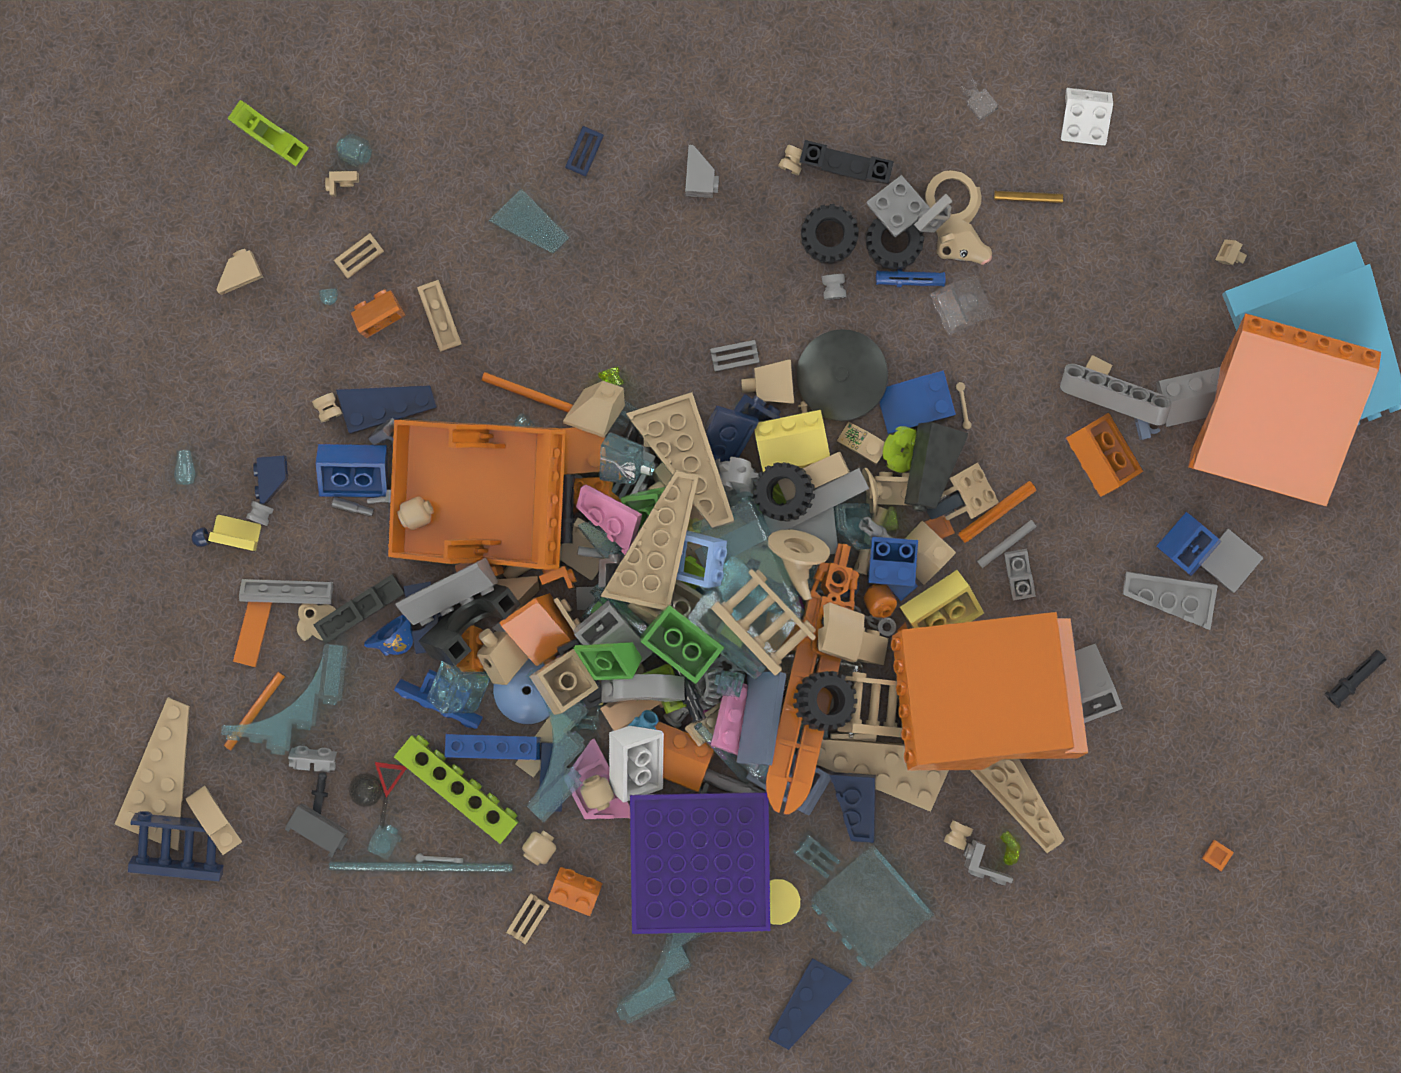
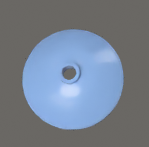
(516, 704)

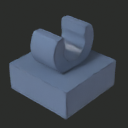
(1144, 430)

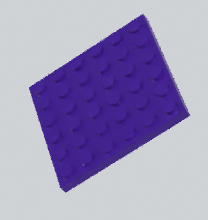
(700, 862)

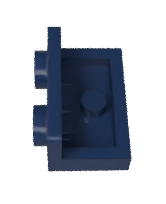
(756, 408)

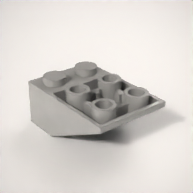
(609, 626)
(1095, 684)

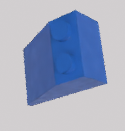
(916, 402)

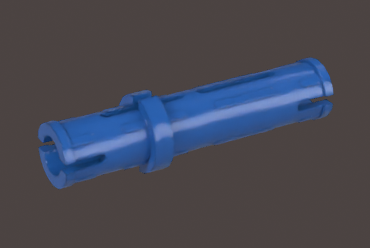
(882, 277)

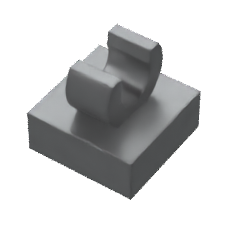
(383, 433)

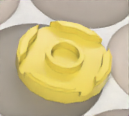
(783, 901)

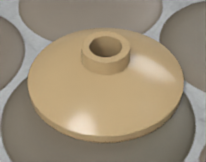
(874, 490)

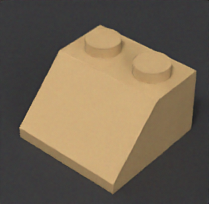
(564, 682)

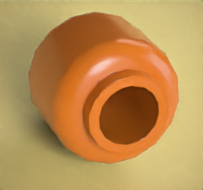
(880, 600)

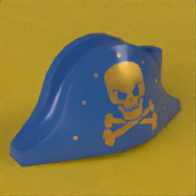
(393, 637)

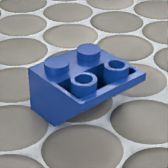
(1189, 543)
(892, 561)

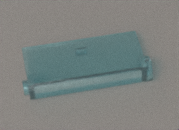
(749, 549)

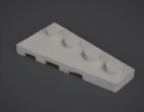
(1179, 597)

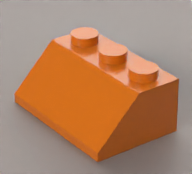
(1104, 454)
(683, 759)

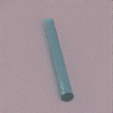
(724, 755)

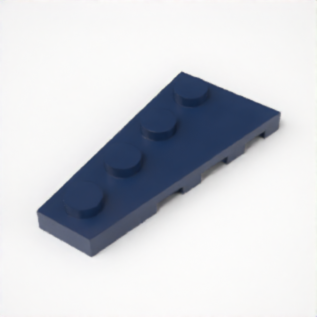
(374, 406)
(811, 997)

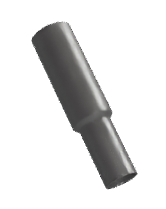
(351, 506)

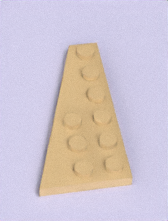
(681, 444)

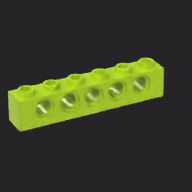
(408, 757)

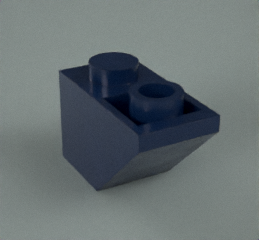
(271, 475)

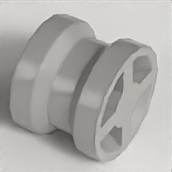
(260, 513)

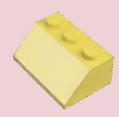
(792, 440)
(943, 603)

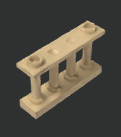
(757, 643)
(872, 724)

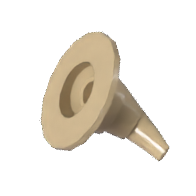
(798, 553)

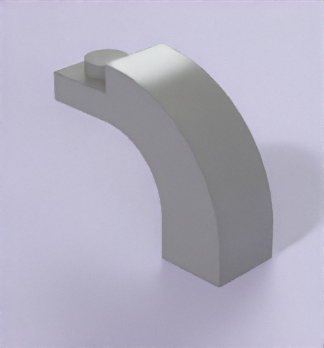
(643, 687)

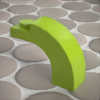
(267, 133)

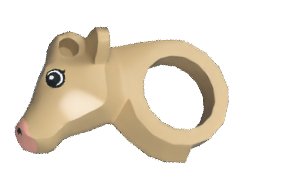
(956, 231)

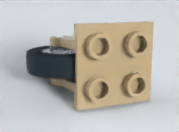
(973, 491)

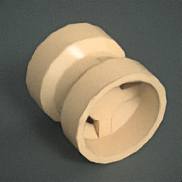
(792, 160)
(325, 402)
(958, 835)

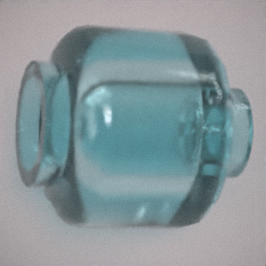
(354, 150)

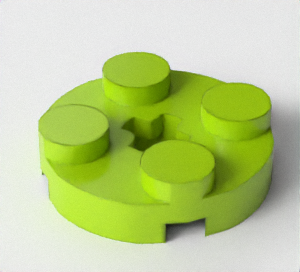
(898, 460)

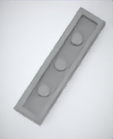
(286, 591)

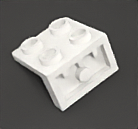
(1087, 116)

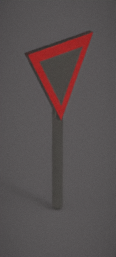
(389, 776)

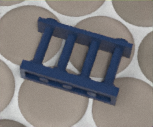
(165, 865)

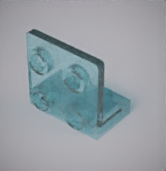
(457, 690)

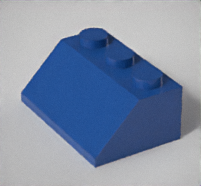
(352, 470)

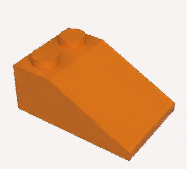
(377, 314)

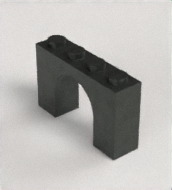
(445, 640)

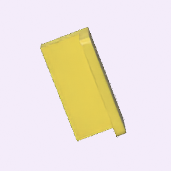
(235, 532)

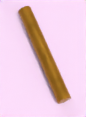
(1028, 196)

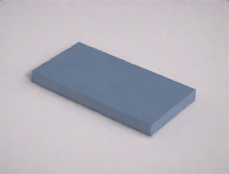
(761, 719)

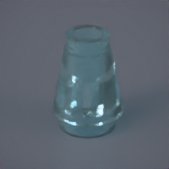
(184, 468)

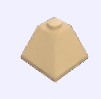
(596, 408)
(931, 553)

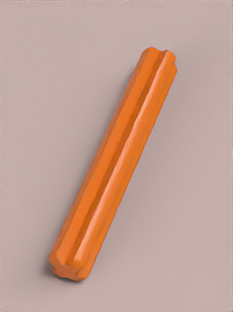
(997, 511)

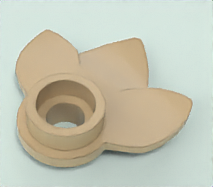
(305, 625)

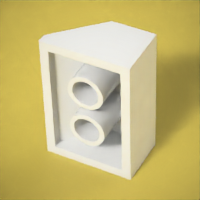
(635, 761)

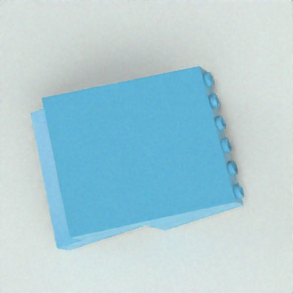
(1332, 298)

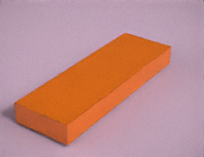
(252, 633)

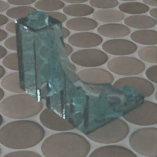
(656, 989)

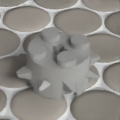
(737, 478)

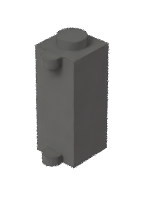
(318, 829)

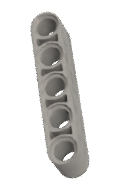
(1115, 394)

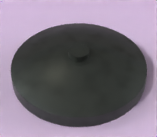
(842, 375)

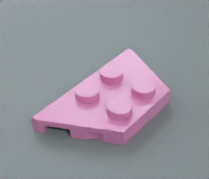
(593, 763)

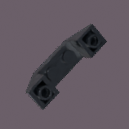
(846, 164)

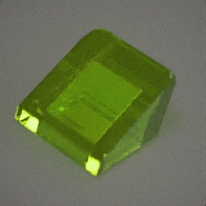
(891, 521)

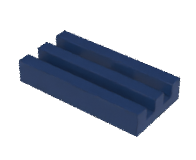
(592, 133)

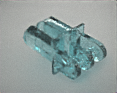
(815, 855)

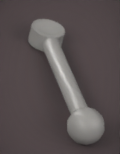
(420, 858)

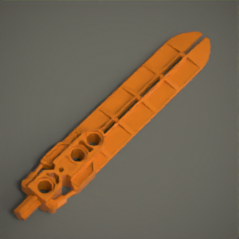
(802, 667)

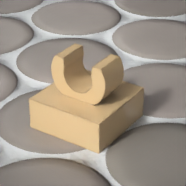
(1230, 253)

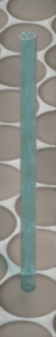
(421, 867)

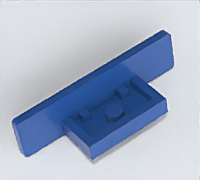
(420, 695)

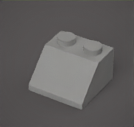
(700, 175)

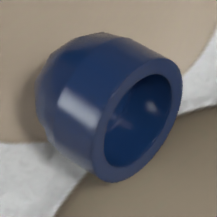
(199, 539)

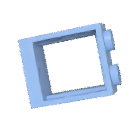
(714, 562)

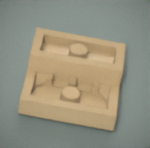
(841, 632)

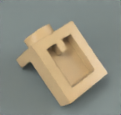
(345, 178)

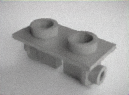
(302, 757)

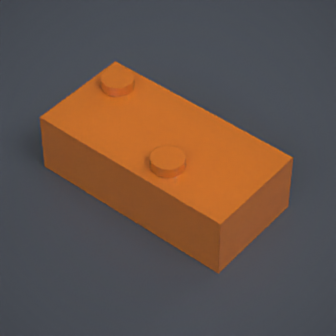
(582, 452)

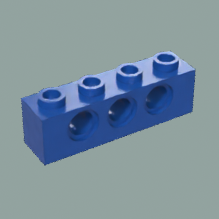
(492, 747)

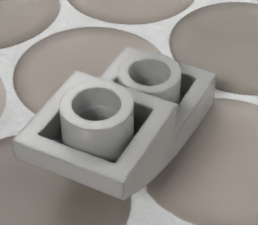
(1019, 574)

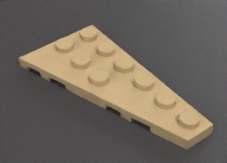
(653, 559)
(888, 765)
(161, 773)
(1017, 793)

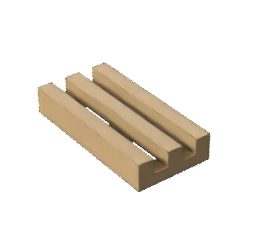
(374, 245)
(538, 902)

